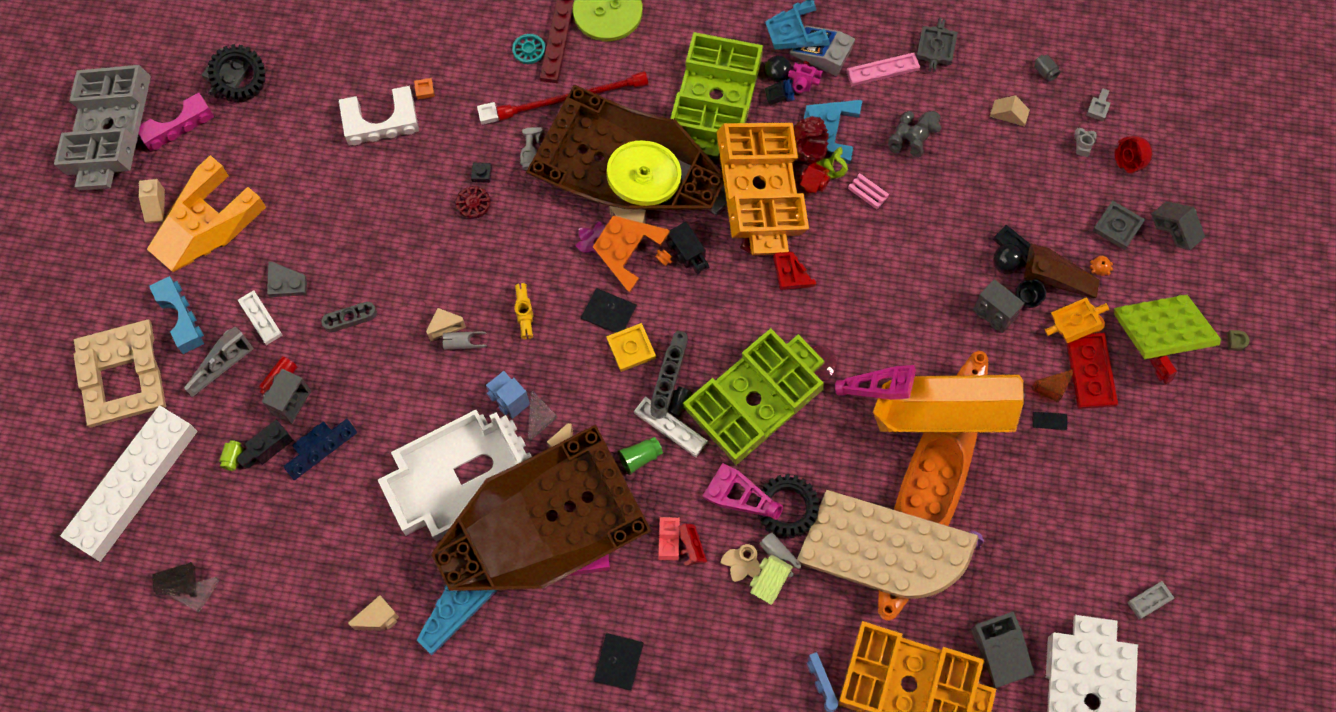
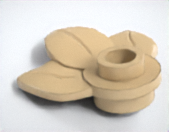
(739, 564)

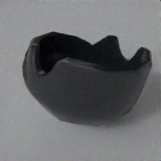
(777, 68)
(1007, 258)
(1031, 293)

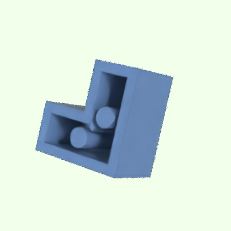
(508, 394)

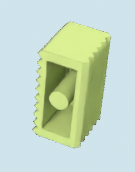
(771, 579)

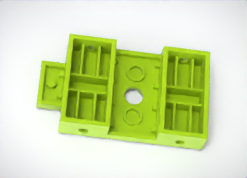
(716, 65)
(768, 367)

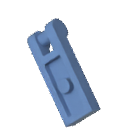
(822, 684)

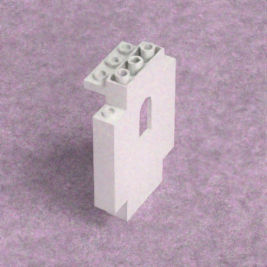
(425, 484)

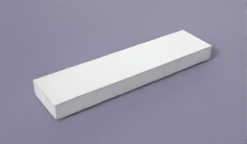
(672, 428)

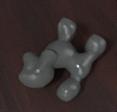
(914, 134)

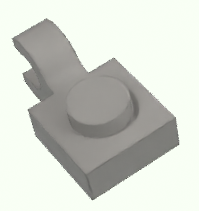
(1099, 106)

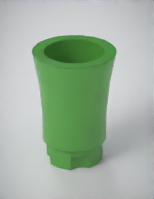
(639, 454)

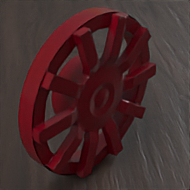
(473, 202)

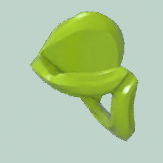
(828, 163)

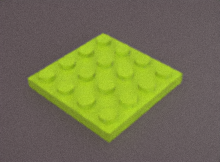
(1166, 326)

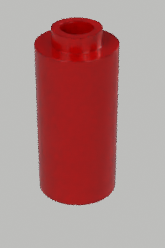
(283, 363)

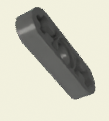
(355, 321)

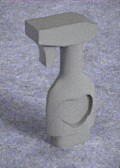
(528, 152)

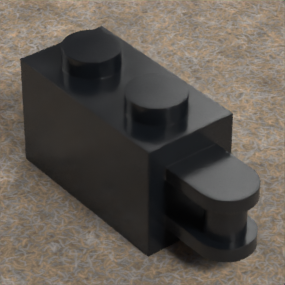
(687, 247)
(265, 445)

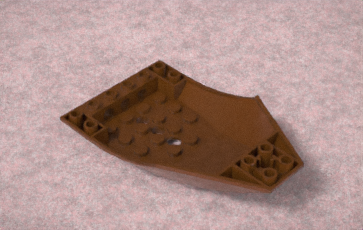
(603, 127)
(504, 529)

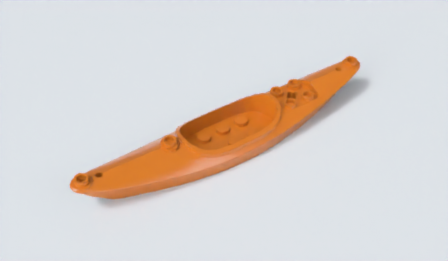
(935, 478)

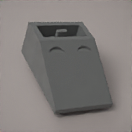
(1003, 649)

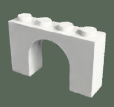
(400, 123)

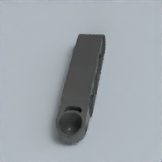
(677, 347)

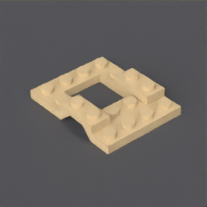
(114, 349)

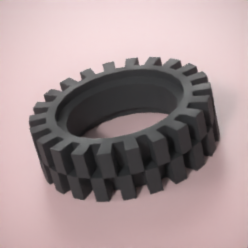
(236, 53)
(807, 494)

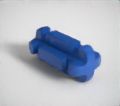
(789, 91)

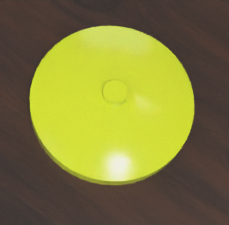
(643, 173)

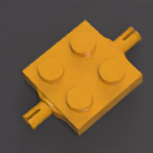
(1077, 320)

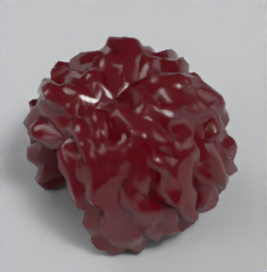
(811, 139)

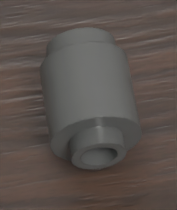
(1047, 67)

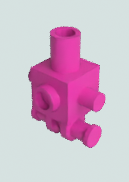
(804, 77)

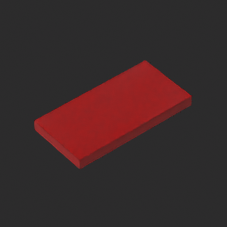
(1092, 372)

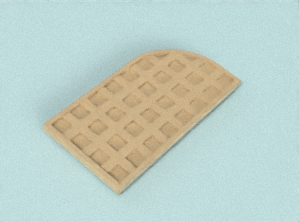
(885, 548)

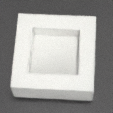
(487, 113)

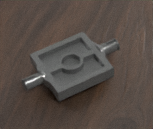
(937, 45)
(231, 73)

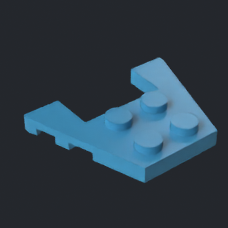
(788, 30)
(831, 115)

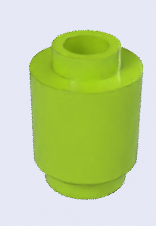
(230, 455)

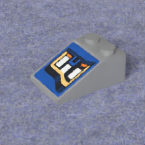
(827, 57)

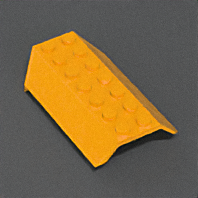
(954, 405)

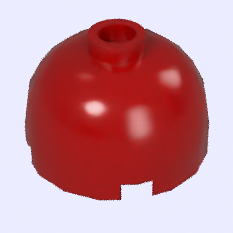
(1133, 153)

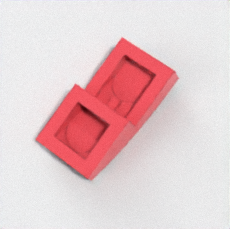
(669, 538)

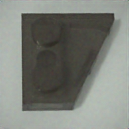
(176, 581)

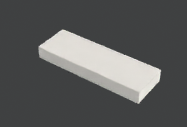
(260, 317)

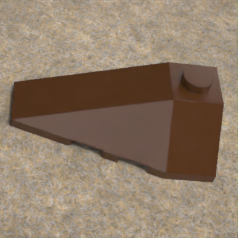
(1059, 272)

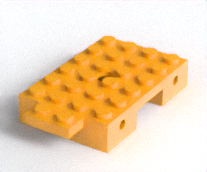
(767, 213)
(943, 677)

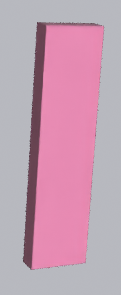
(883, 69)

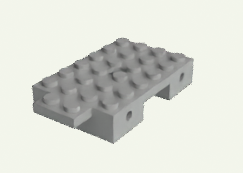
(96, 152)

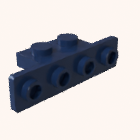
(317, 446)

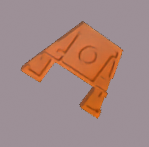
(620, 241)

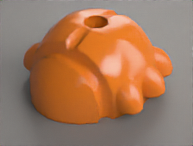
(1099, 268)

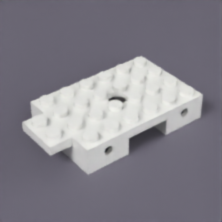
(1091, 664)

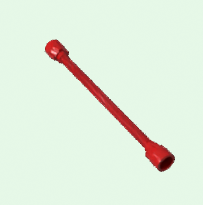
(507, 111)

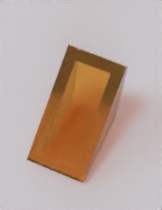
(1053, 386)

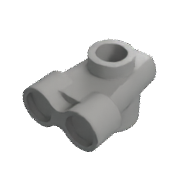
(1084, 141)

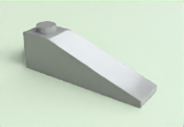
(224, 354)

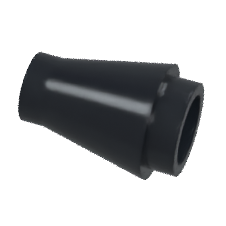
(679, 397)

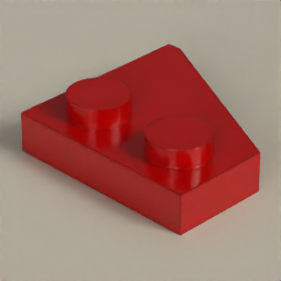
(791, 272)
(1164, 368)

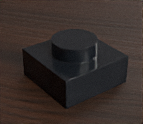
(775, 93)
(481, 172)

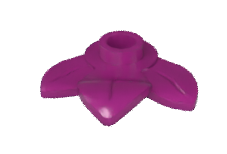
(589, 237)

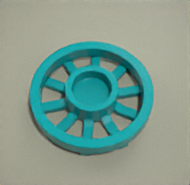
(528, 49)

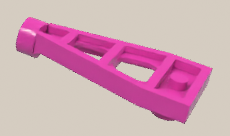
(900, 385)
(722, 485)

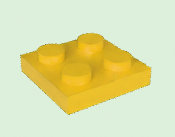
(631, 347)

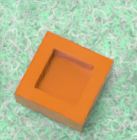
(424, 88)

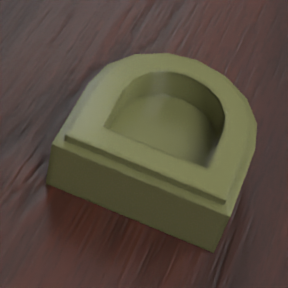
(1237, 340)

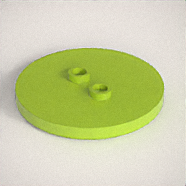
(607, 18)

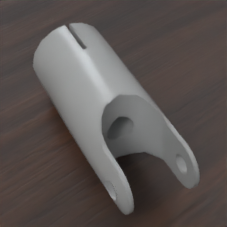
(460, 340)
(775, 547)

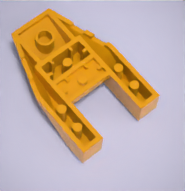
(194, 226)

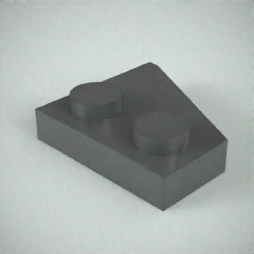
(285, 281)

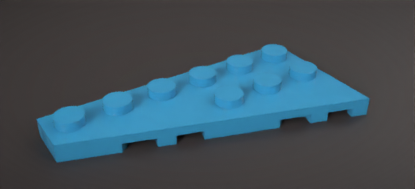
(450, 614)

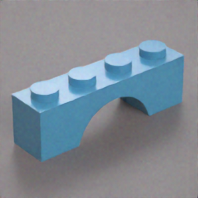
(185, 332)

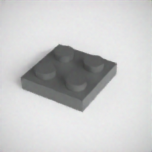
(1118, 225)

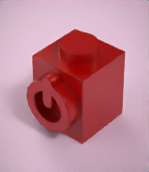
(815, 178)

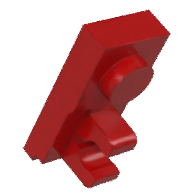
(693, 545)

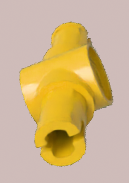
(523, 319)

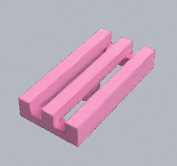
(869, 188)

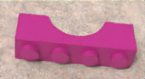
(193, 114)

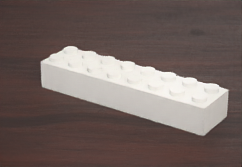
(129, 483)

